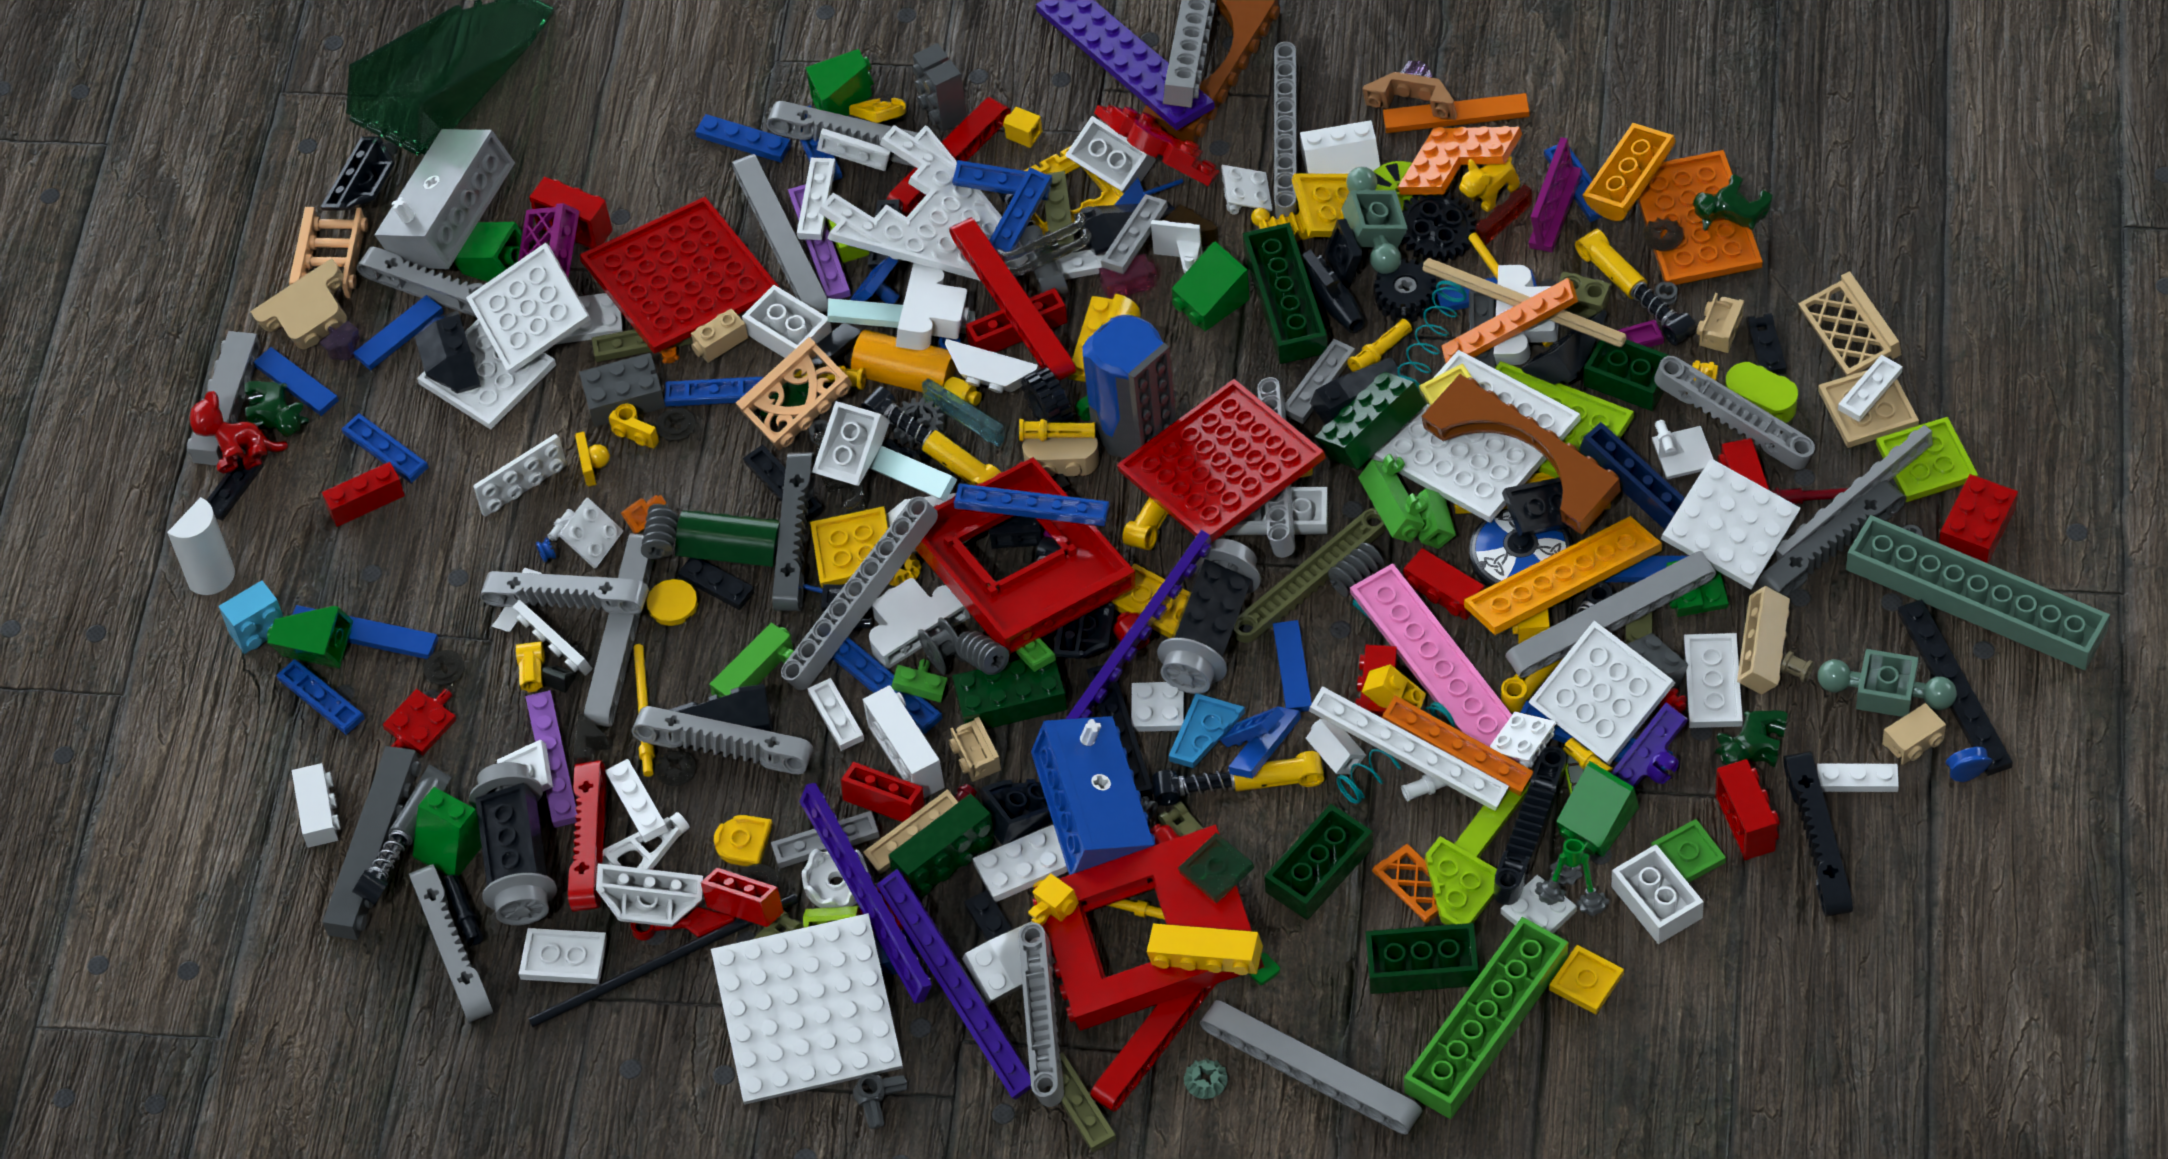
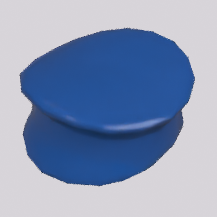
(1968, 763)

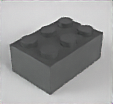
(939, 87)
(619, 383)

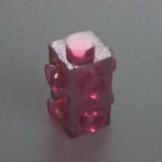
(1135, 279)

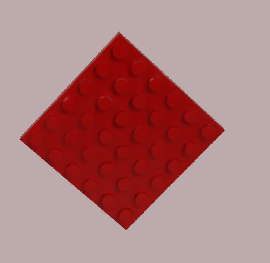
(678, 273)
(1221, 461)

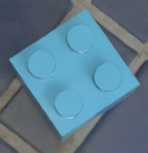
(250, 616)

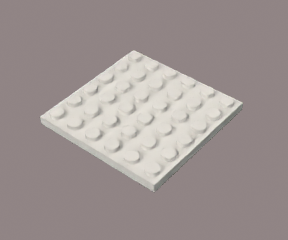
(1478, 466)
(806, 1008)

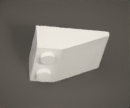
(850, 443)
(997, 965)

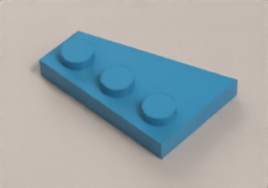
(1203, 728)

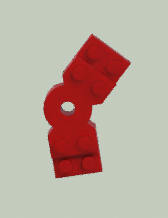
(1149, 138)

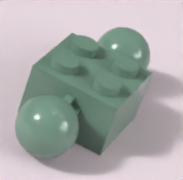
(1375, 219)
(1887, 683)

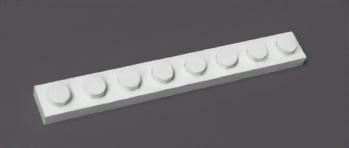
(1408, 748)

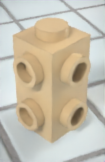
(719, 335)

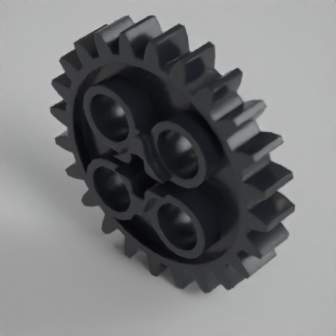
(1437, 227)

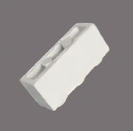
(316, 805)

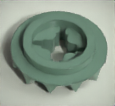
(1201, 1088)

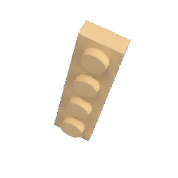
(879, 851)

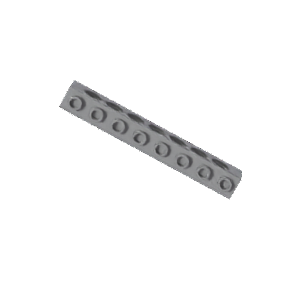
(1188, 52)

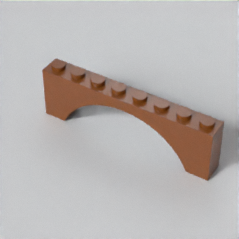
(1249, 23)
(1471, 409)

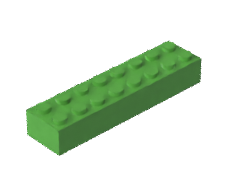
(1486, 1018)

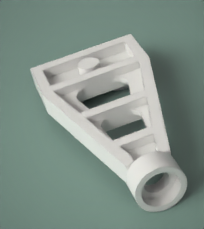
(633, 842)

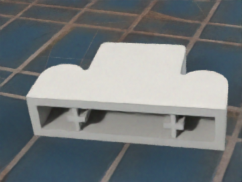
(930, 309)
(1516, 349)
(905, 611)

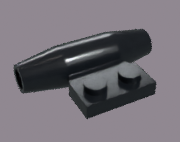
(1333, 293)

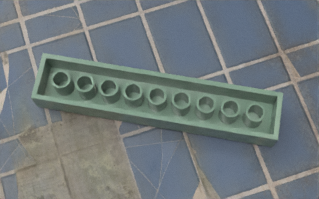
(1978, 592)

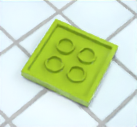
(1937, 468)

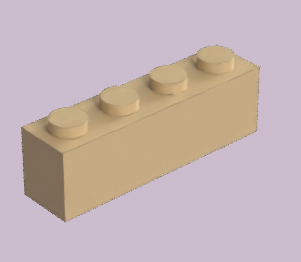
(1763, 640)

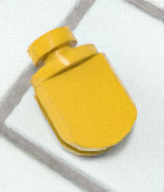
(963, 390)

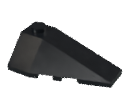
(1107, 222)
(1564, 356)
(1340, 392)
(744, 707)
(1015, 808)

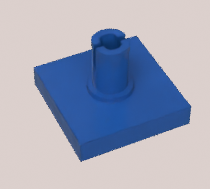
(874, 284)

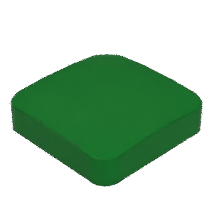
(1267, 973)

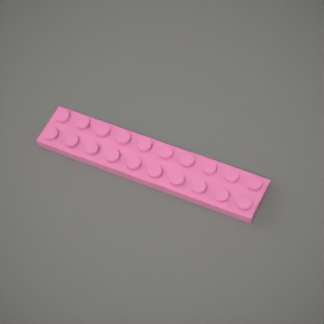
(1431, 654)

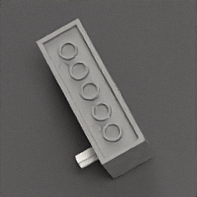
(445, 197)

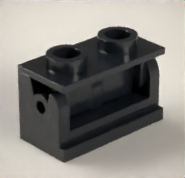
(1016, 532)

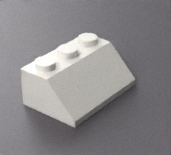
(1340, 148)
(1109, 155)

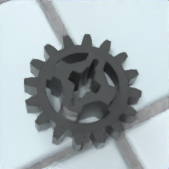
(922, 413)

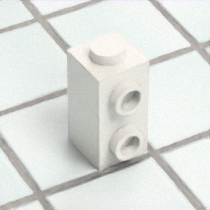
(1335, 746)

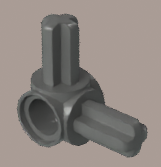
(871, 1101)

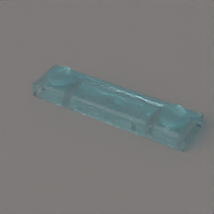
(963, 412)

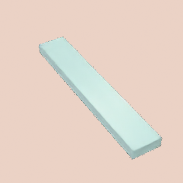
(871, 313)
(913, 473)

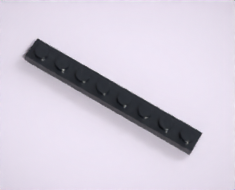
(1943, 664)

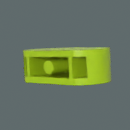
(1764, 389)

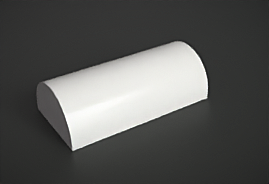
(1309, 514)
(202, 550)

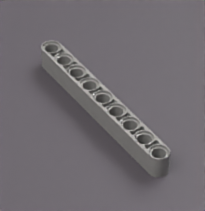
(1285, 128)
(779, 233)
(1279, 508)
(884, 558)
(1612, 613)
(616, 643)
(1311, 1067)

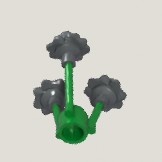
(1568, 871)

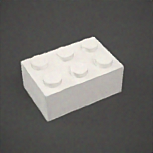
(784, 322)
(1657, 894)

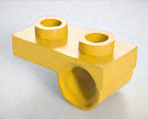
(625, 423)

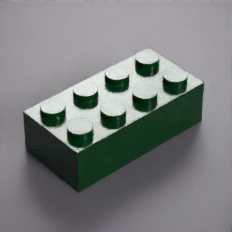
(1370, 420)
(1009, 695)
(944, 845)
(1318, 861)
(1421, 958)

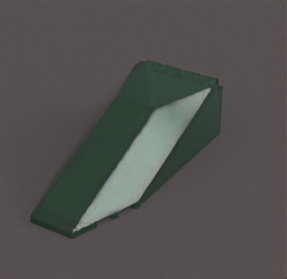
(440, 70)

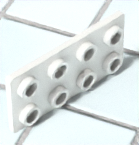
(520, 475)

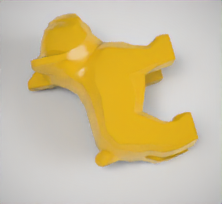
(1488, 181)

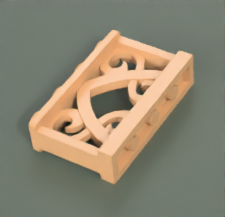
(804, 414)

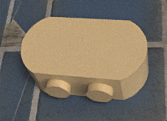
(1064, 455)

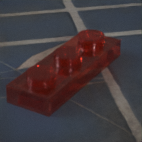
(1504, 214)

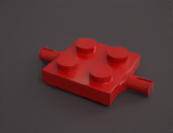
(420, 721)

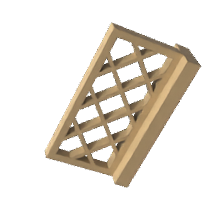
(1865, 311)

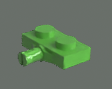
(919, 682)

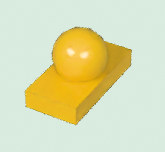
(592, 457)

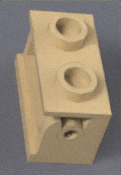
(1720, 323)
(1914, 734)
(975, 750)

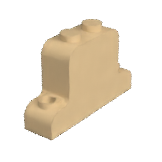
(305, 307)

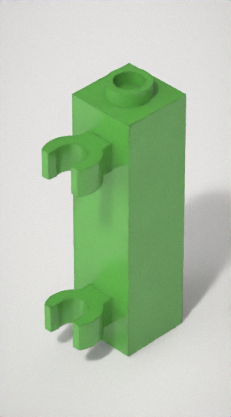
(1391, 499)
(755, 661)

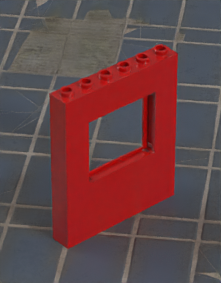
(1042, 593)
(1101, 998)

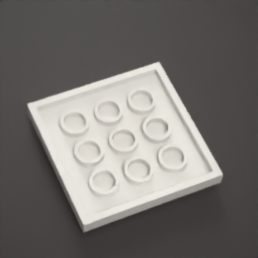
(528, 308)
(498, 388)
(1731, 523)
(1602, 692)

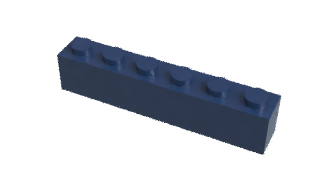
(1635, 476)

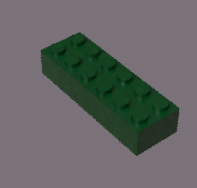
(1284, 293)

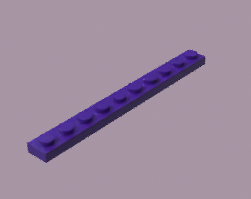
(1142, 627)
(865, 893)
(956, 984)

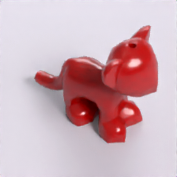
(208, 421)

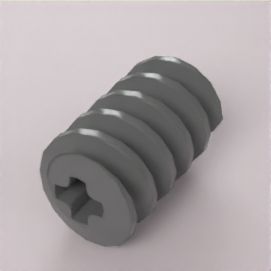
(659, 532)
(1354, 568)
(982, 652)

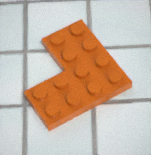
(1452, 147)

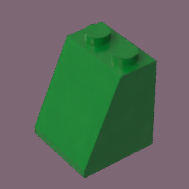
(840, 82)
(490, 250)
(1211, 288)
(312, 636)
(1597, 810)
(446, 833)

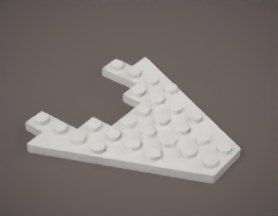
(924, 233)

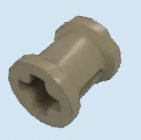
(1797, 666)

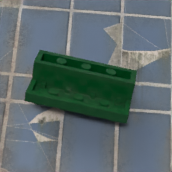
(727, 538)

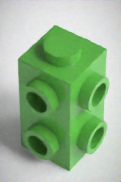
(1437, 520)

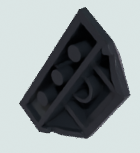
(360, 176)
(447, 353)
(1085, 634)

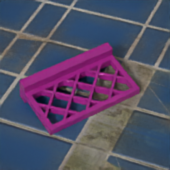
(1554, 199)
(561, 232)

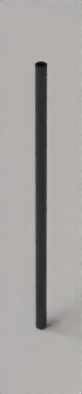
(647, 967)

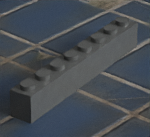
(385, 800)

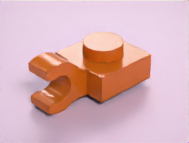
(636, 513)

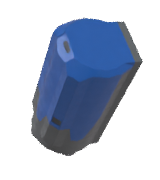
(1128, 384)

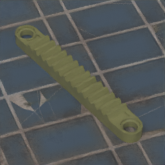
(1306, 577)

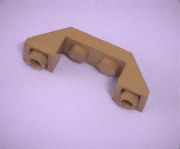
(1382, 91)

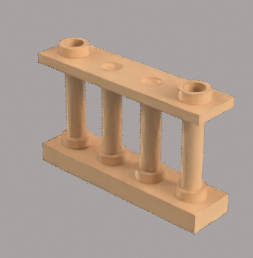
(308, 242)

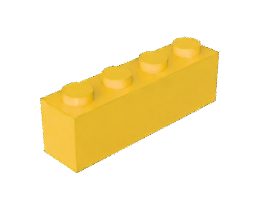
(1204, 949)

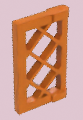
(1393, 862)

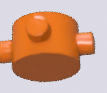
(669, 355)

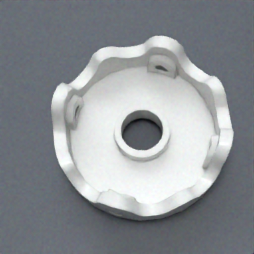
(816, 881)

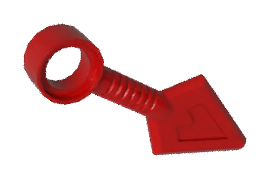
(698, 921)

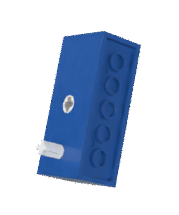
(1090, 791)

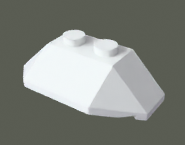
(989, 368)
(648, 894)

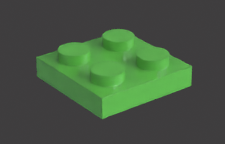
(1691, 850)

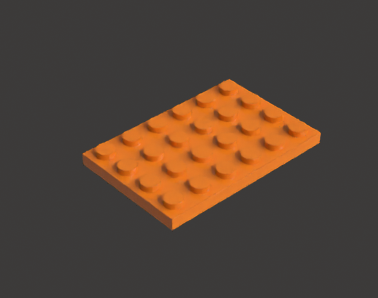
(1701, 254)

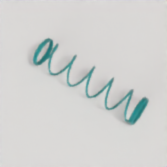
(1461, 290)
(1358, 792)

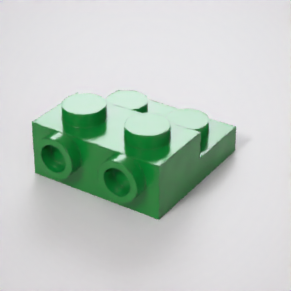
(1702, 599)

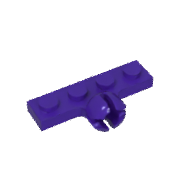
(1651, 749)

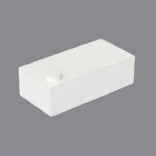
(903, 740)

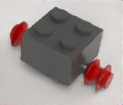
(1668, 662)

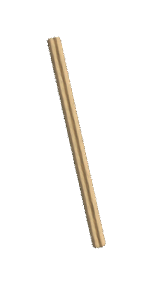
(1514, 298)

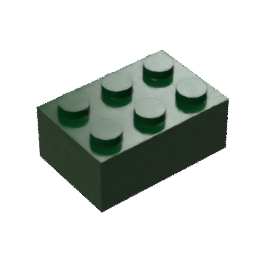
(1625, 373)

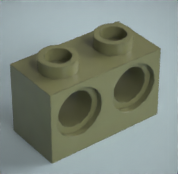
(1591, 294)

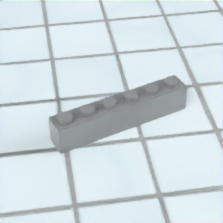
(230, 374)

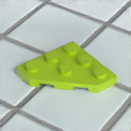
(1459, 882)

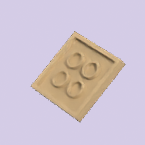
(1887, 416)

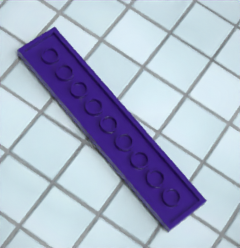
(1121, 55)

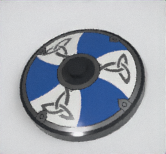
(1500, 552)

